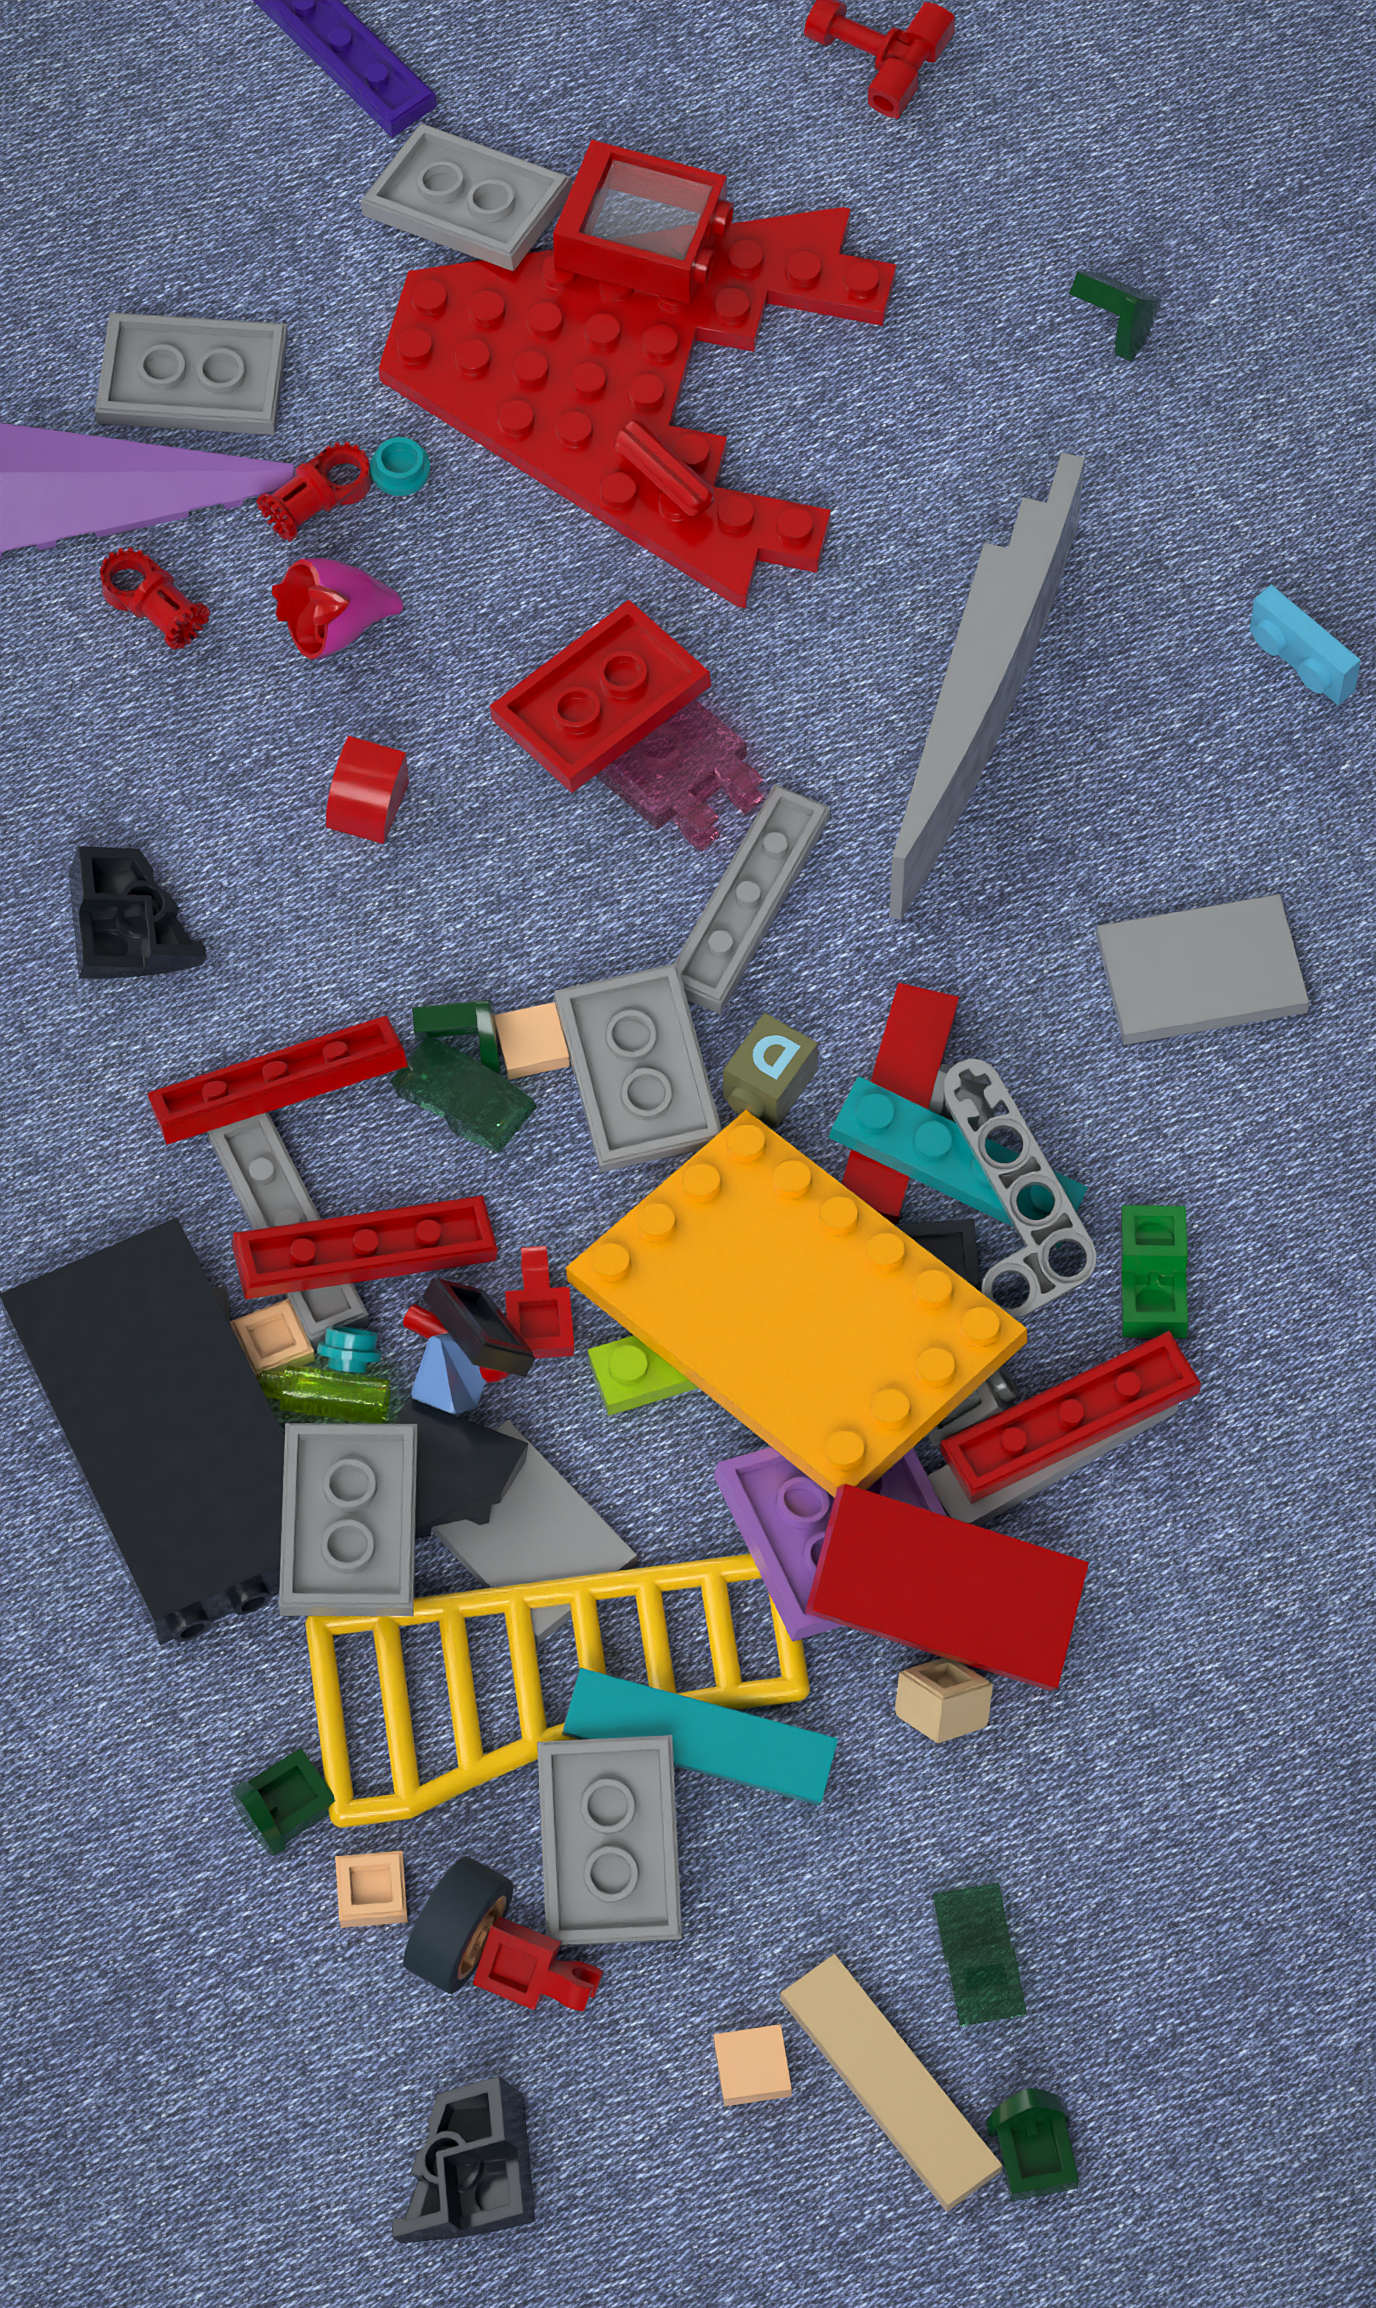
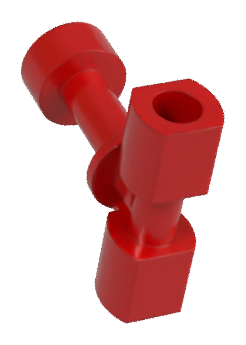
(897, 53)

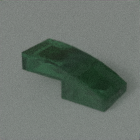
(465, 1093)
(978, 1955)

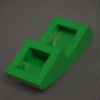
(1153, 1271)

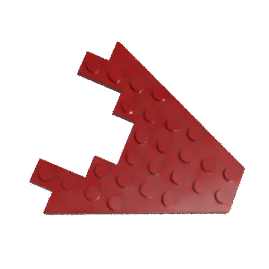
(561, 362)

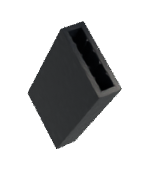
(160, 1425)

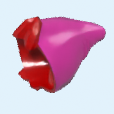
(330, 604)

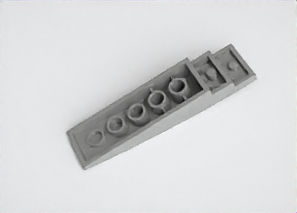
(985, 673)

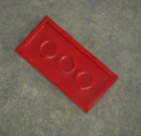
(947, 1587)

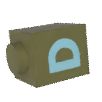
(769, 1070)

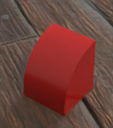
(366, 789)

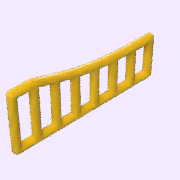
(516, 1603)

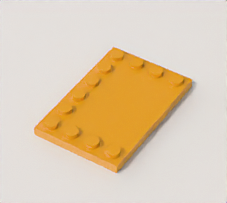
(796, 1306)

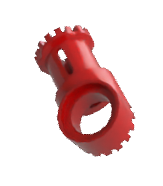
(313, 491)
(154, 598)

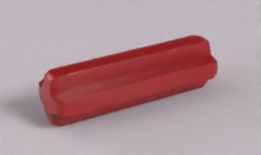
(664, 468)

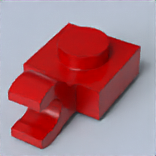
(541, 1312)
(524, 1968)

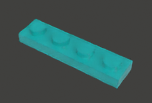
(934, 1152)

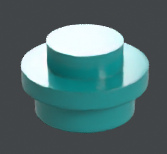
(400, 467)
(349, 1348)

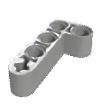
(1008, 1181)

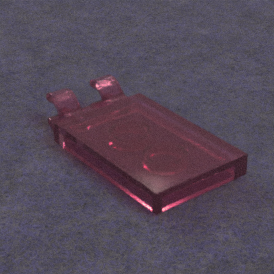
(680, 769)

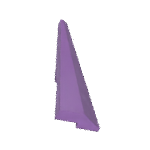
(84, 484)

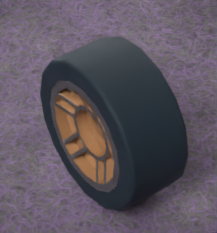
(456, 1924)

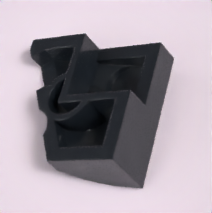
(124, 918)

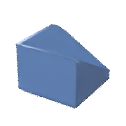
(448, 1377)

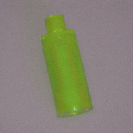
(329, 1393)

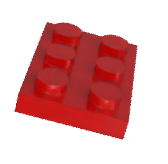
(600, 696)

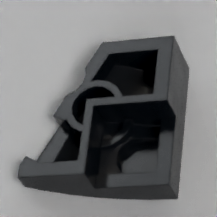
(472, 2166)

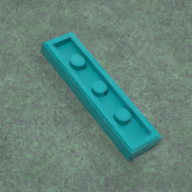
(704, 1736)

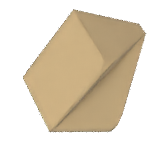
(943, 1699)

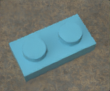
(1306, 646)

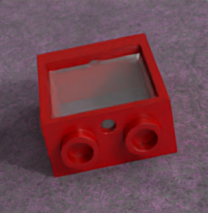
(642, 222)

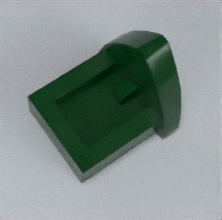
(1134, 307)
(460, 1020)
(283, 1801)
(1034, 2144)

